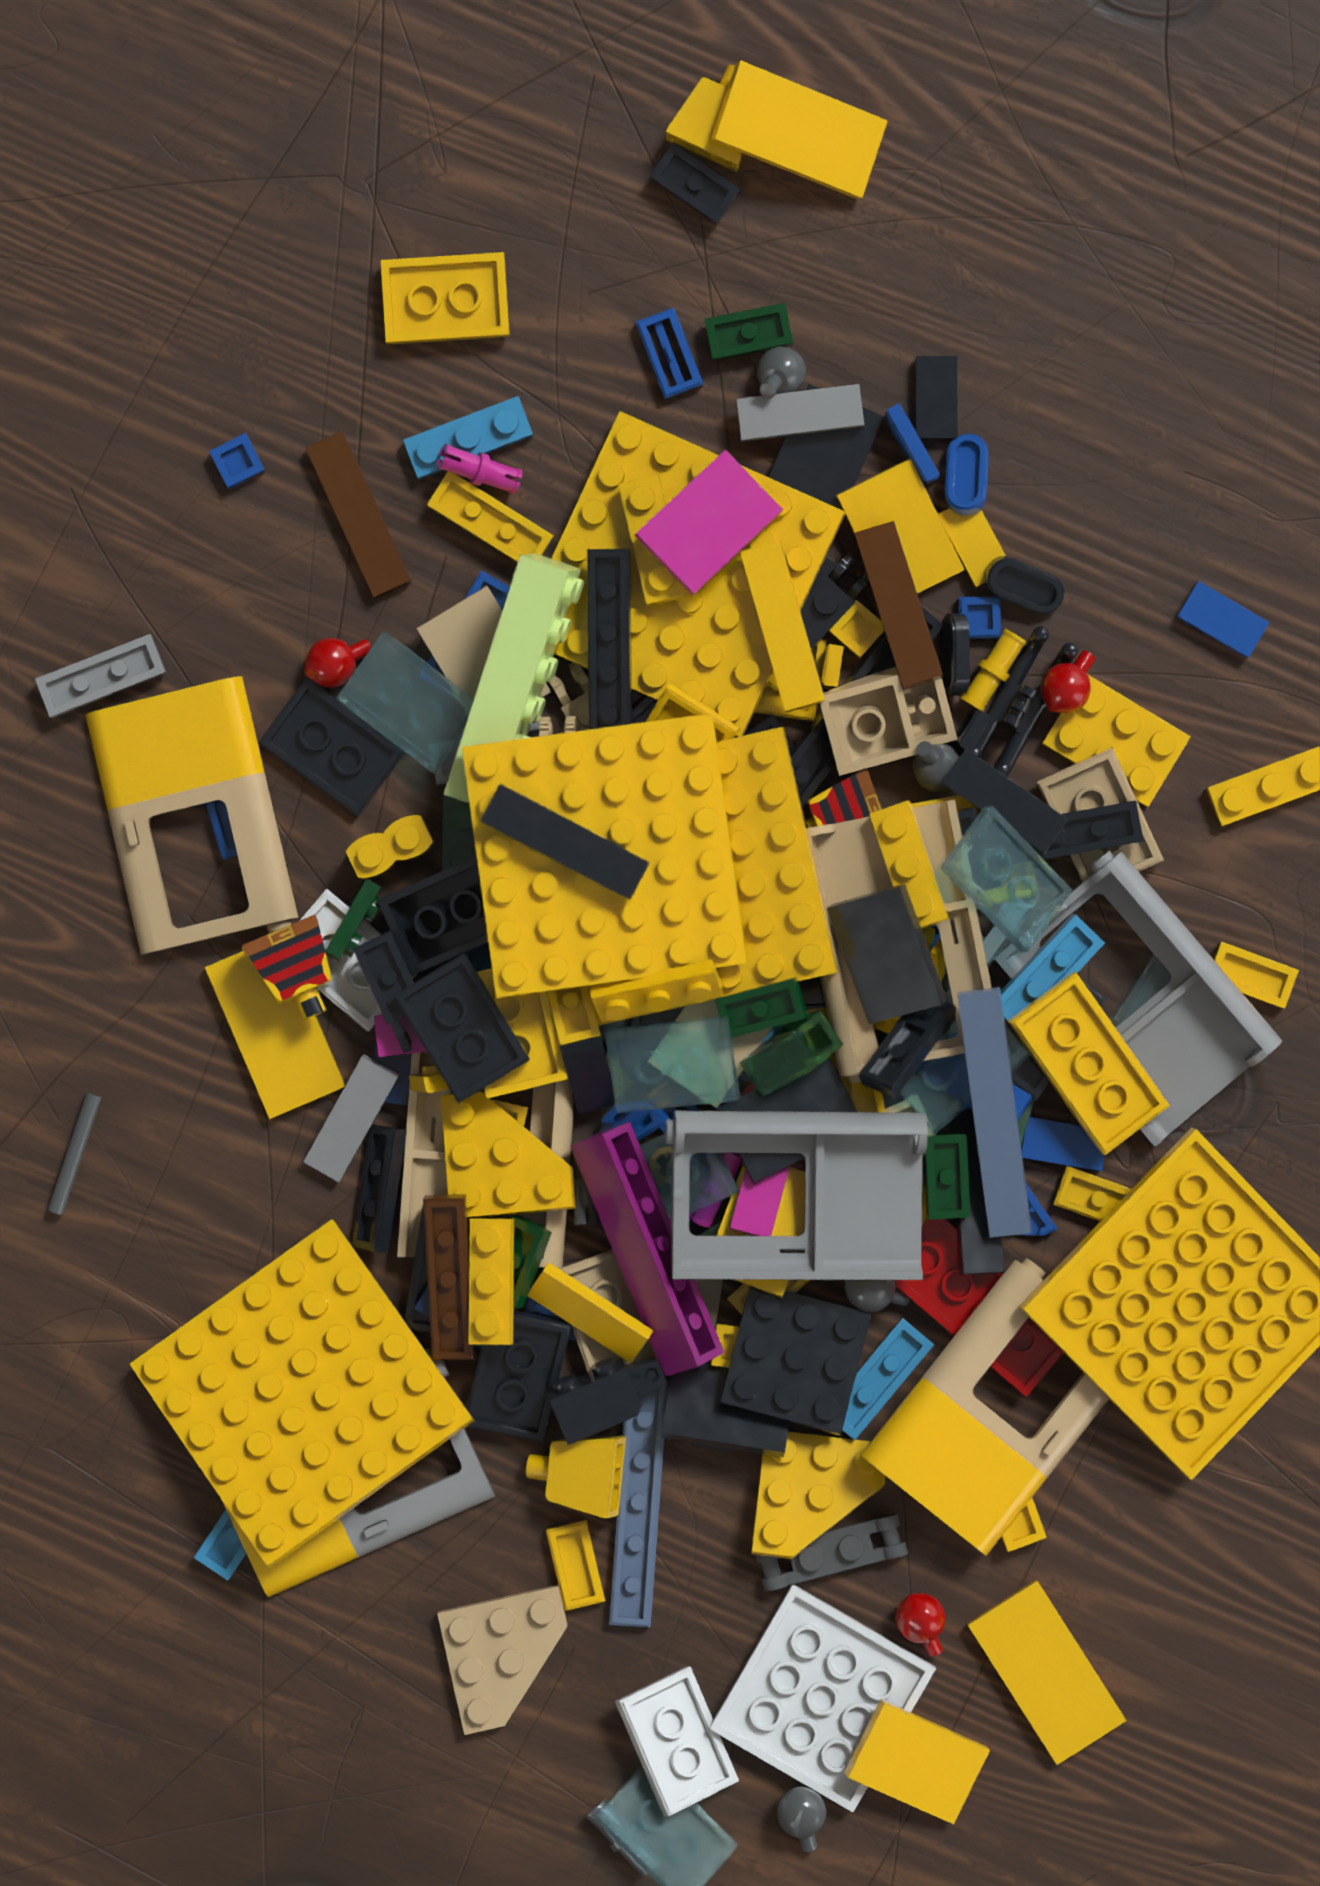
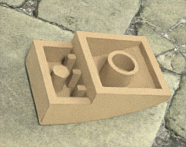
(881, 722)

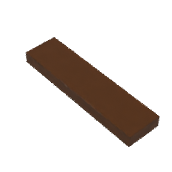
(358, 514)
(898, 605)
(448, 1275)

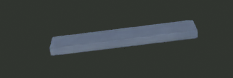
(994, 1112)
(639, 1514)

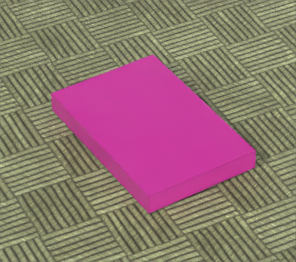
(708, 522)

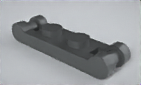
(837, 1551)

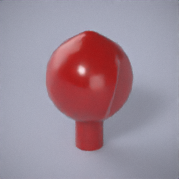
(333, 662)
(1067, 685)
(921, 1621)

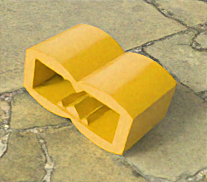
(380, 852)

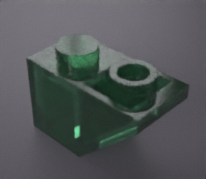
(791, 1052)

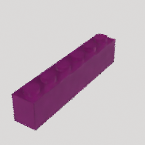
(642, 1245)

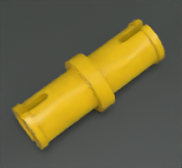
(994, 669)

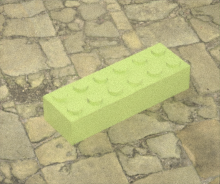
(519, 658)

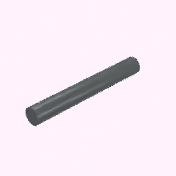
(74, 1154)

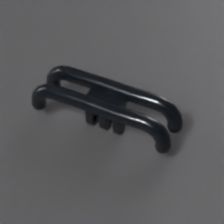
(1019, 705)

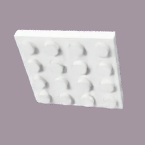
(815, 1691)

